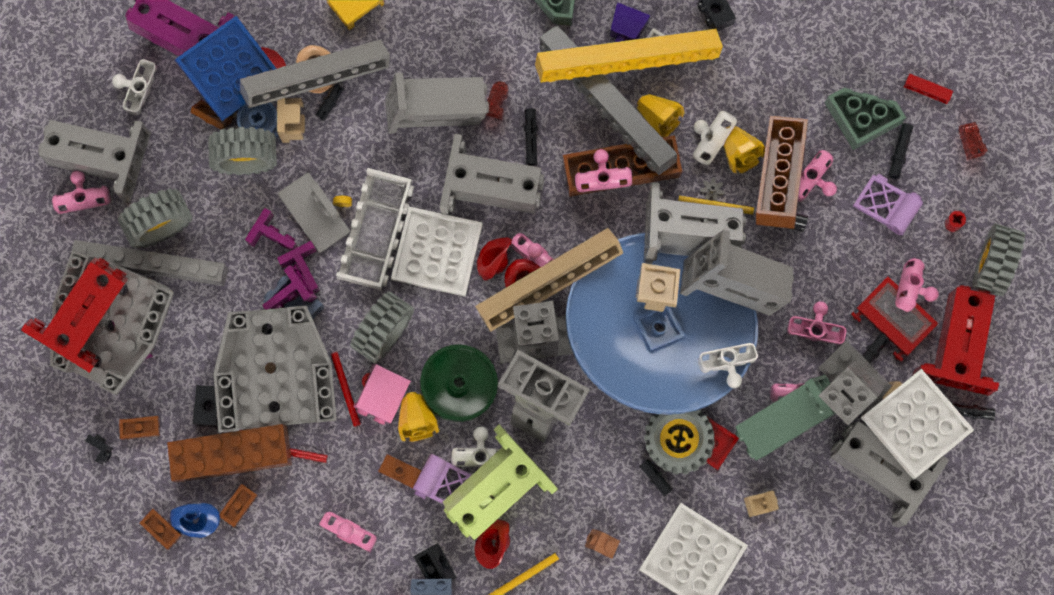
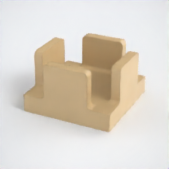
(289, 121)
(657, 287)

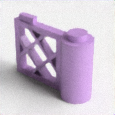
(902, 211)
(432, 477)

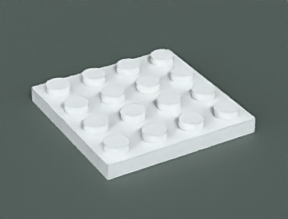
(437, 251)
(917, 424)
(693, 555)

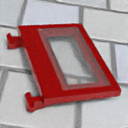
(900, 327)

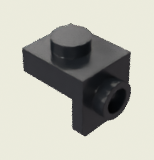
(105, 450)

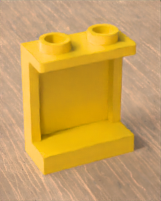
(352, 10)

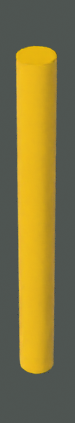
(746, 209)
(526, 575)

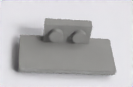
(314, 212)

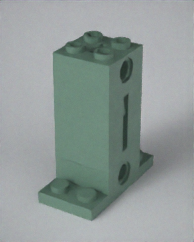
(785, 419)

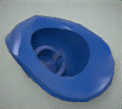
(183, 517)

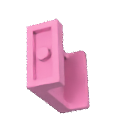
(381, 394)

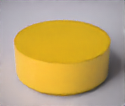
(342, 201)

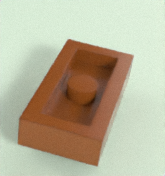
(205, 112)
(139, 427)
(399, 471)
(238, 505)
(160, 529)

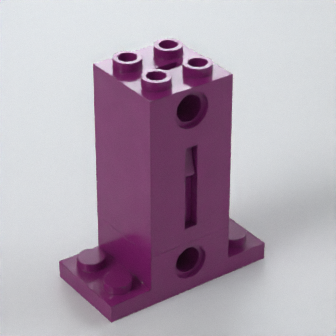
(170, 24)

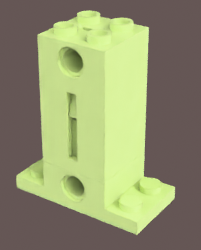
(494, 487)

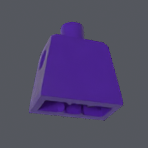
(628, 23)

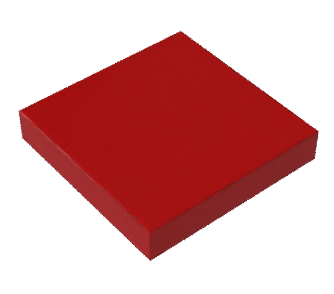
(724, 443)

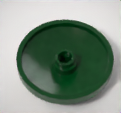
(458, 383)

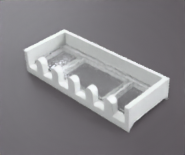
(375, 229)

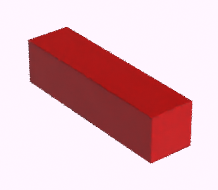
(928, 88)

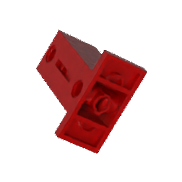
(80, 314)
(963, 342)

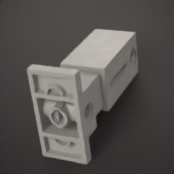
(854, 384)
(540, 395)

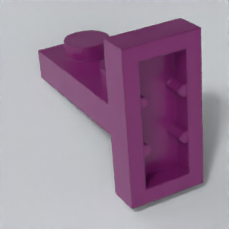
(260, 228)
(297, 256)
(292, 291)

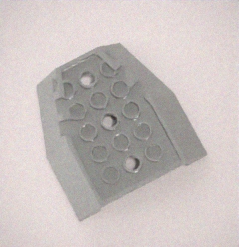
(137, 325)
(299, 383)

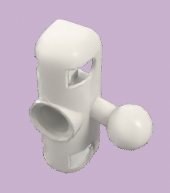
(136, 97)
(712, 137)
(717, 362)
(480, 435)

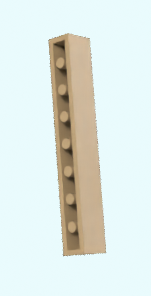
(550, 278)

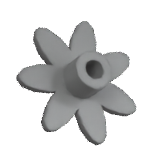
(709, 192)

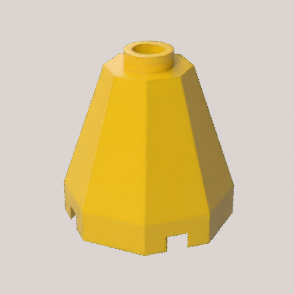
(660, 113)
(742, 150)
(416, 418)

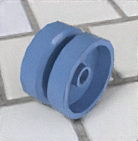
(260, 116)

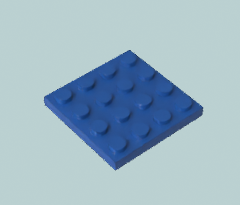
(220, 63)

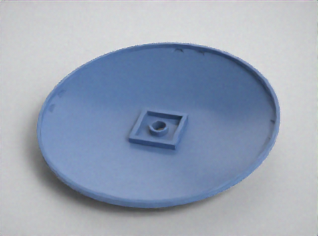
(632, 360)

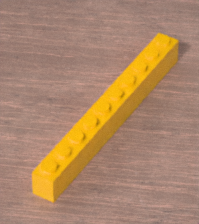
(628, 55)

